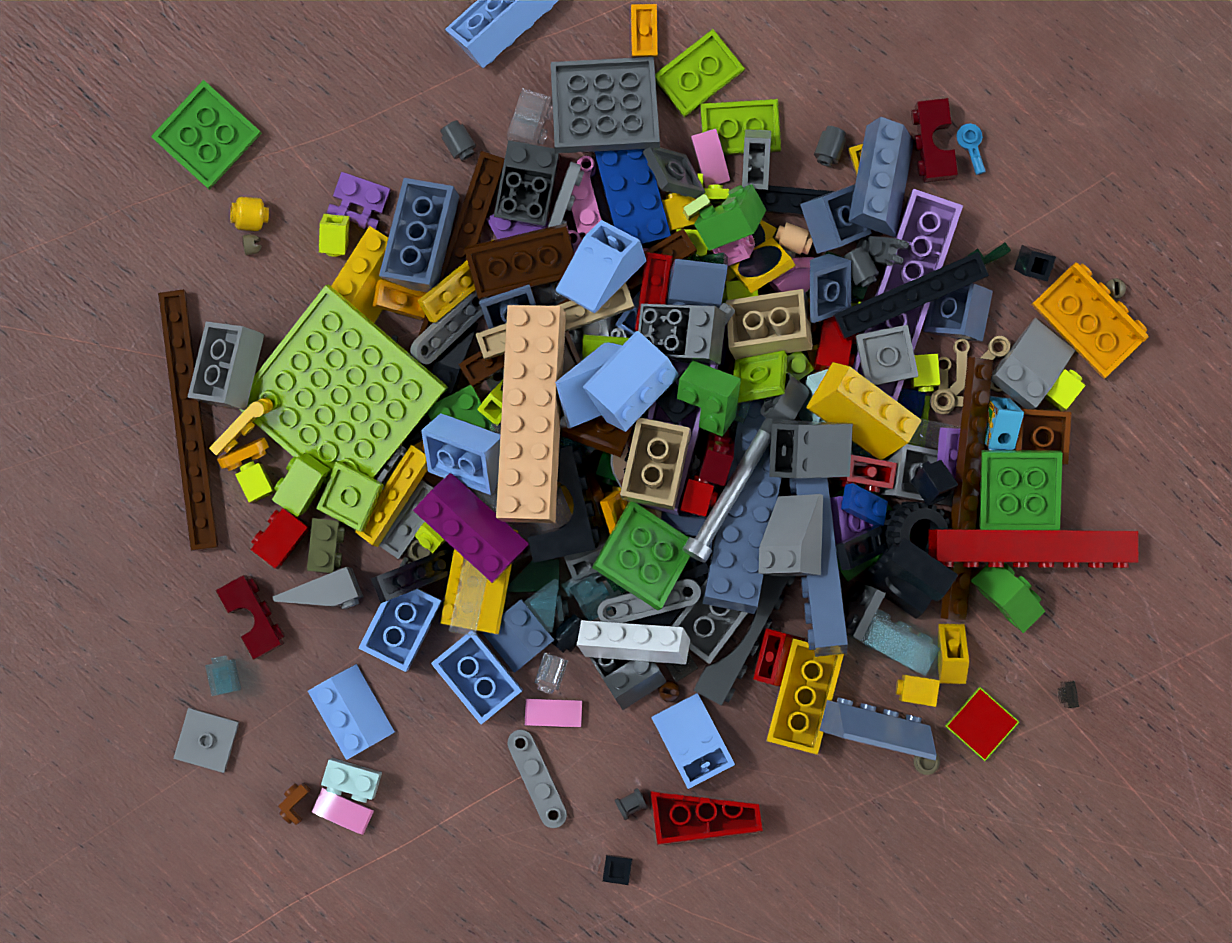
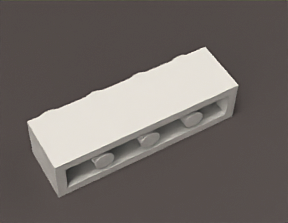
(633, 642)

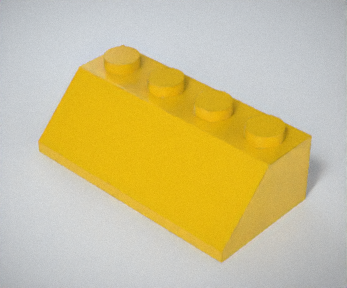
(361, 273)
(877, 419)
(493, 598)
(803, 698)

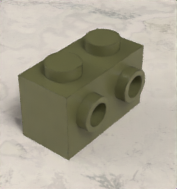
(325, 546)

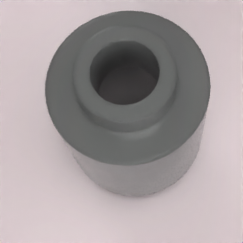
(458, 140)
(830, 146)
(862, 267)

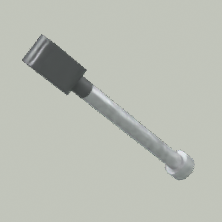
(775, 407)

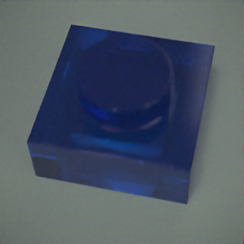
(912, 400)

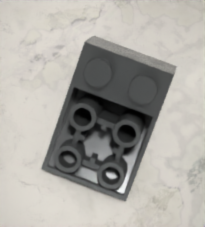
(527, 183)
(684, 331)
(810, 449)
(629, 678)

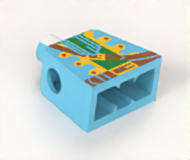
(1002, 424)

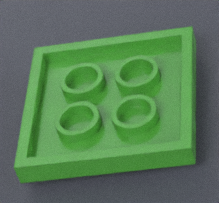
(206, 134)
(1020, 490)
(643, 555)

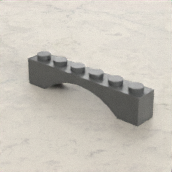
(719, 677)

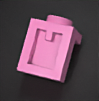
(737, 250)

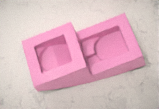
(710, 158)
(553, 712)
(343, 811)

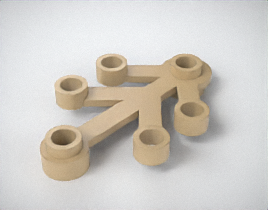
(961, 366)

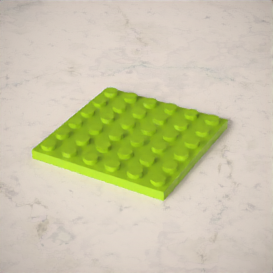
(342, 388)

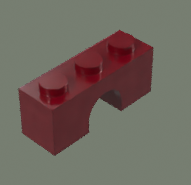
(934, 162)
(717, 457)
(264, 634)

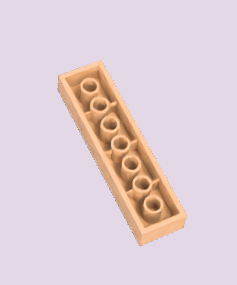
(530, 414)

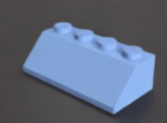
(494, 25)

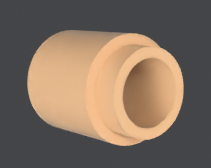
(794, 238)

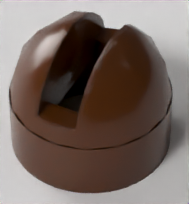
(671, 686)

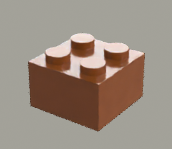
(1045, 432)

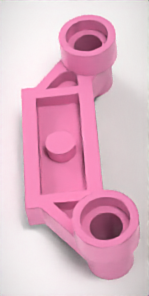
(585, 206)

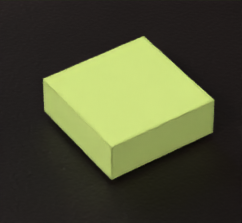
(696, 206)

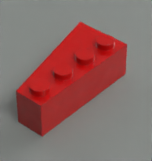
(699, 818)

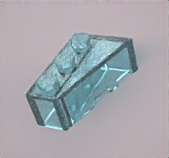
(899, 643)

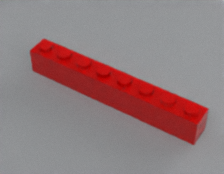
(1034, 546)

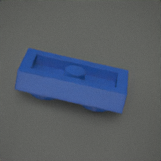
(864, 504)

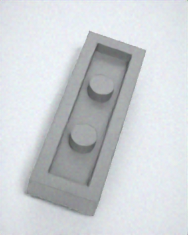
(406, 524)

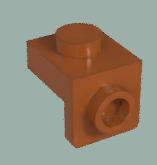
(294, 795)

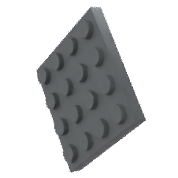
(604, 105)

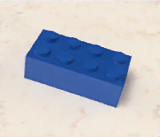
(632, 195)

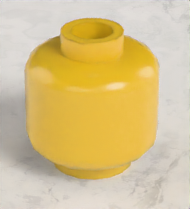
(249, 213)

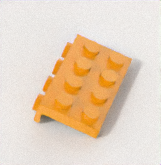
(1090, 319)

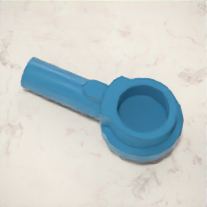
(969, 138)

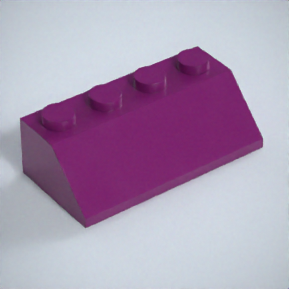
(470, 527)

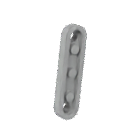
(565, 199)
(446, 329)
(631, 607)
(537, 778)

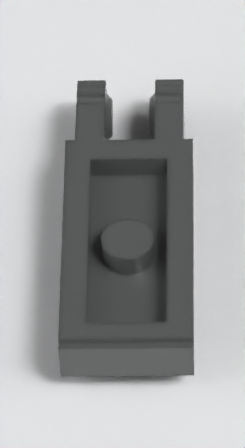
(883, 249)

